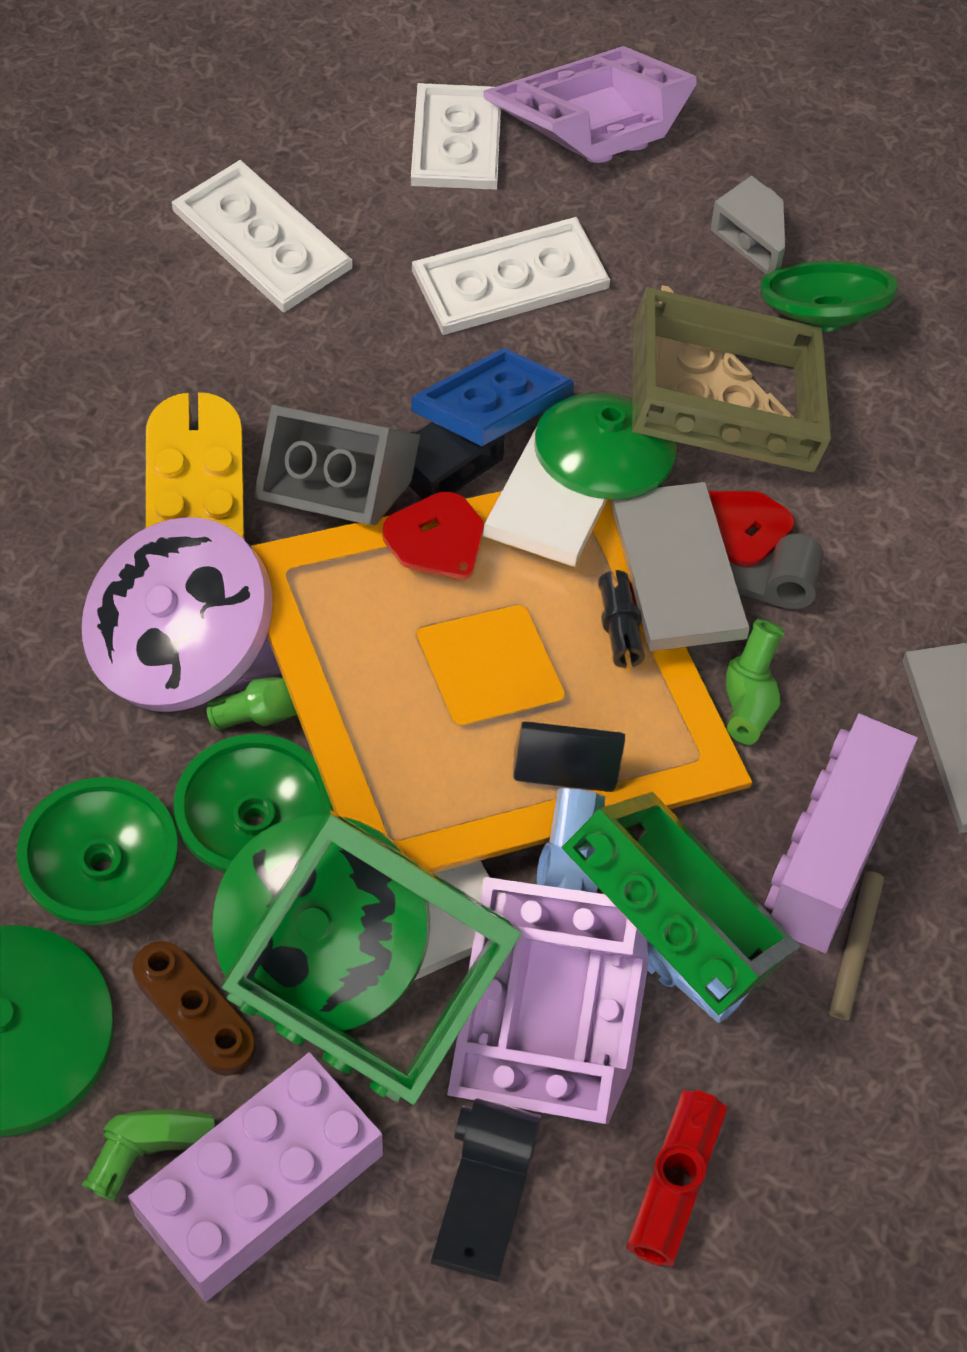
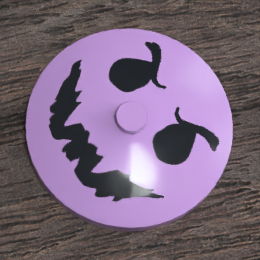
(177, 614)

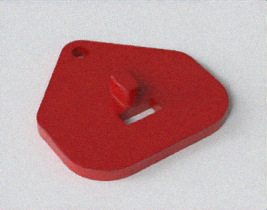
(738, 513)
(442, 548)

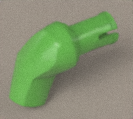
(752, 686)
(263, 701)
(141, 1134)

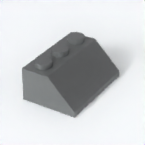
(334, 465)

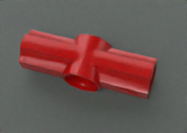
(667, 1206)

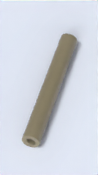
(856, 946)

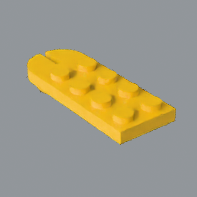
(195, 469)

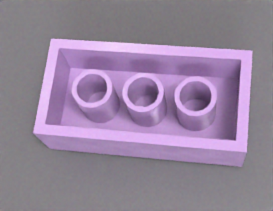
(838, 830)
(257, 1176)

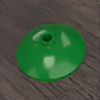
(828, 292)
(592, 448)
(239, 781)
(91, 824)

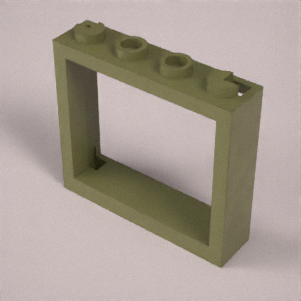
(724, 425)

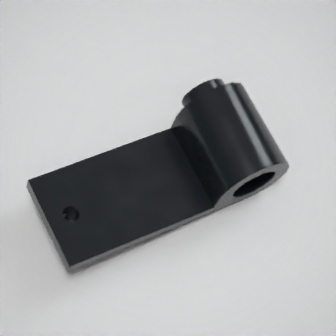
(486, 1187)

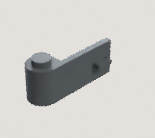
(786, 576)

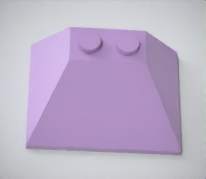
(599, 102)
(560, 1010)

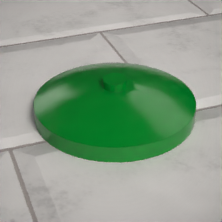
(51, 1027)

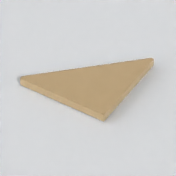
(710, 375)

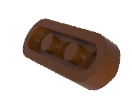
(198, 1027)

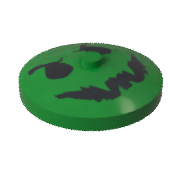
(346, 939)

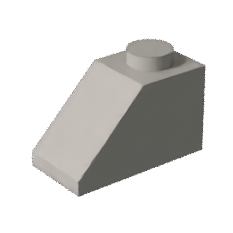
(752, 223)

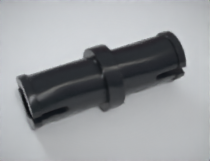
(621, 619)

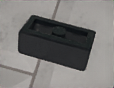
(568, 756)

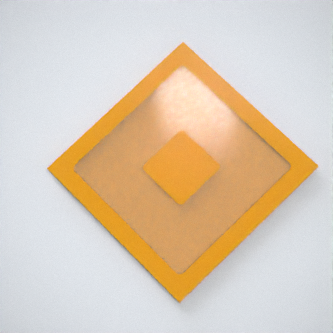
(425, 678)

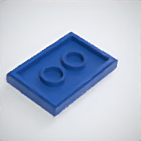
(492, 396)

